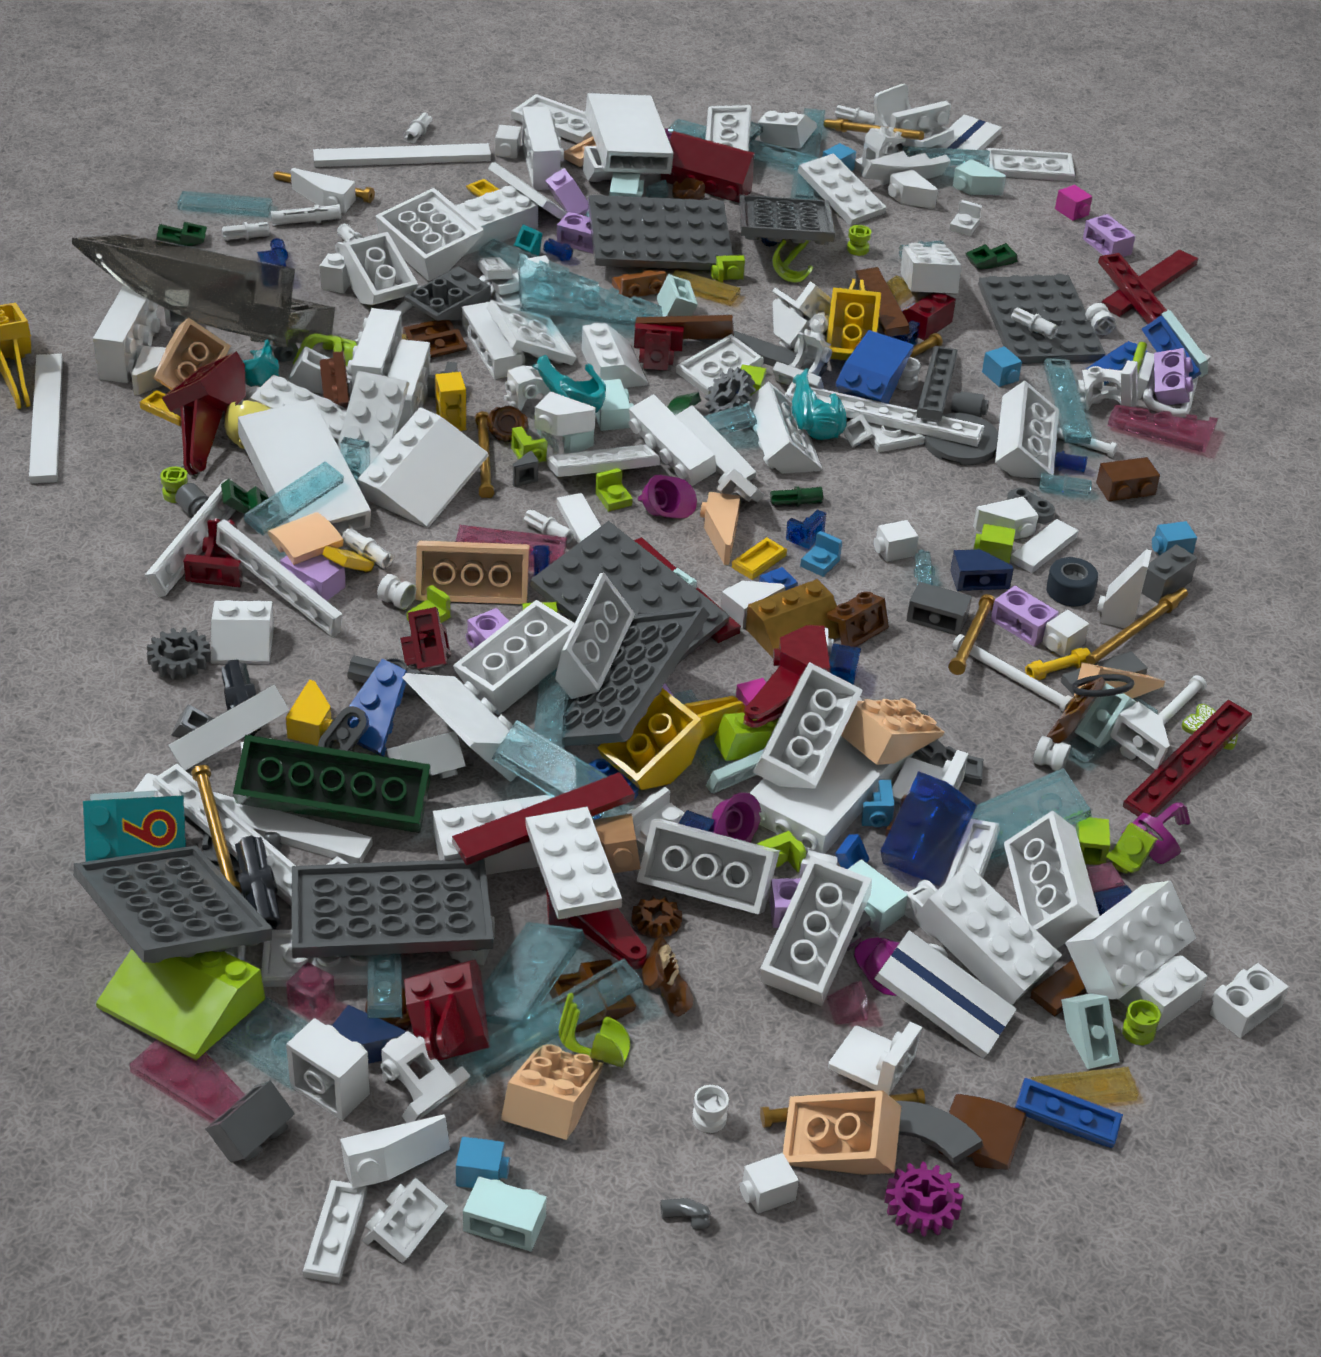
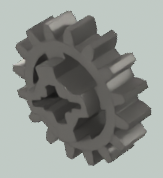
(730, 390)
(178, 653)

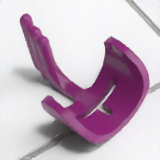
(1168, 848)

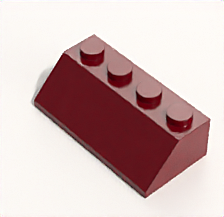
(722, 168)

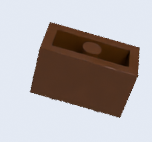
(1128, 479)

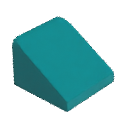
(529, 240)

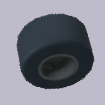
(1072, 581)

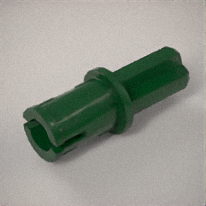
(797, 496)

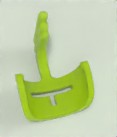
(788, 274)
(329, 342)
(609, 1045)

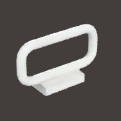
(1146, 387)

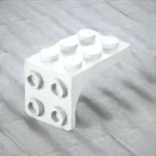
(896, 100)

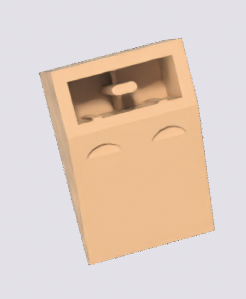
(889, 729)
(551, 1091)

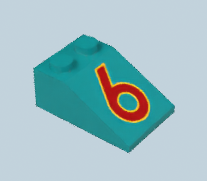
(133, 826)

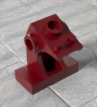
(657, 344)
(216, 565)
(428, 642)

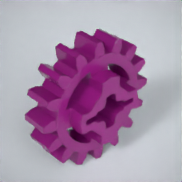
(923, 1199)

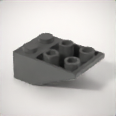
(449, 293)

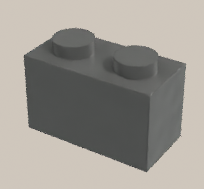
(1169, 573)
(939, 608)
(250, 1122)

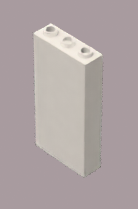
(628, 133)
(292, 442)
(824, 813)

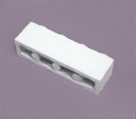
(489, 341)
(672, 440)

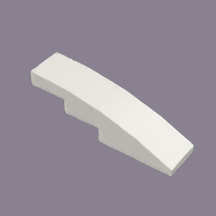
(883, 167)

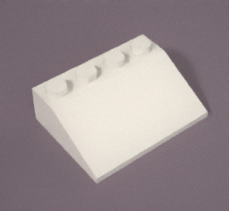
(430, 232)
(421, 468)
(465, 714)

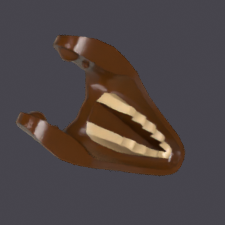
(662, 972)

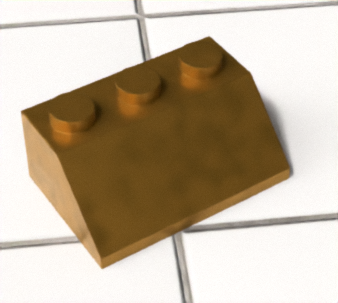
(789, 611)

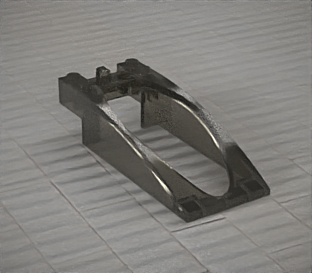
(211, 287)

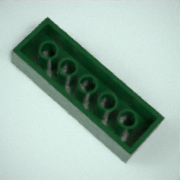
(332, 783)

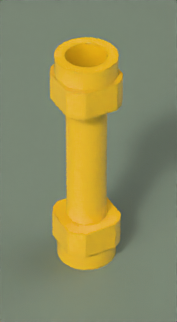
(1038, 669)

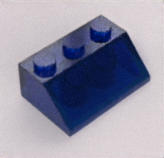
(928, 829)

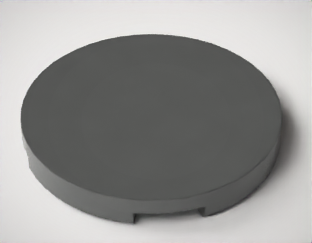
(961, 452)

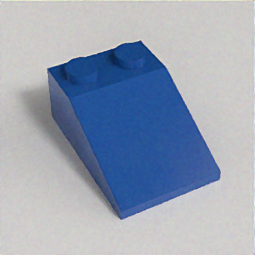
(874, 367)

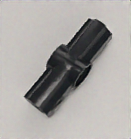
(237, 685)
(258, 879)

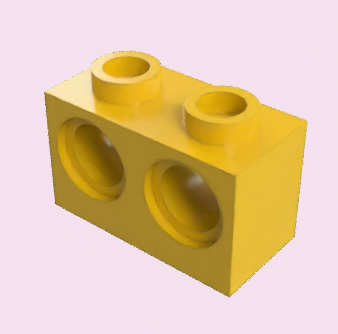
(451, 399)

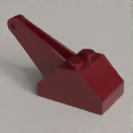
(201, 403)
(791, 659)
(606, 930)
(448, 1010)

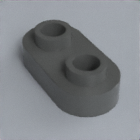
(1042, 507)
(341, 730)

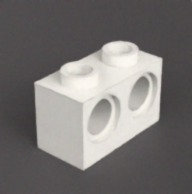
(1248, 999)

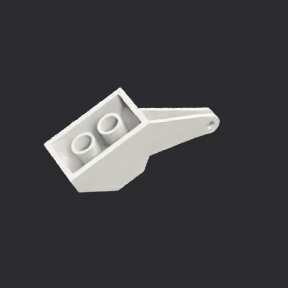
(376, 269)

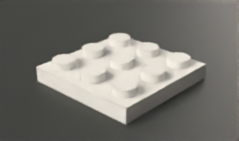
(531, 333)

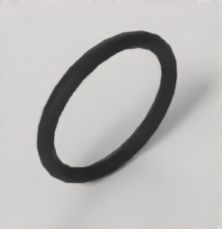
(1103, 693)

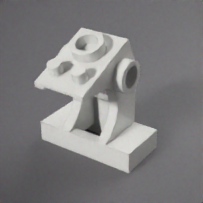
(878, 144)
(807, 346)
(519, 382)
(1094, 390)
(429, 1090)

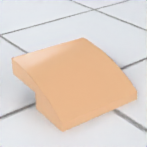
(305, 537)

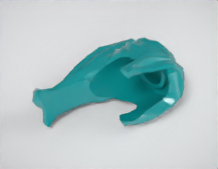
(261, 366)
(587, 392)
(814, 415)

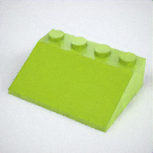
(184, 998)

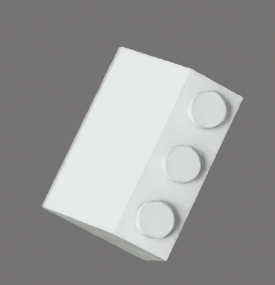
(611, 355)

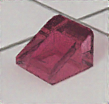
(849, 1004)

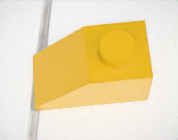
(309, 715)

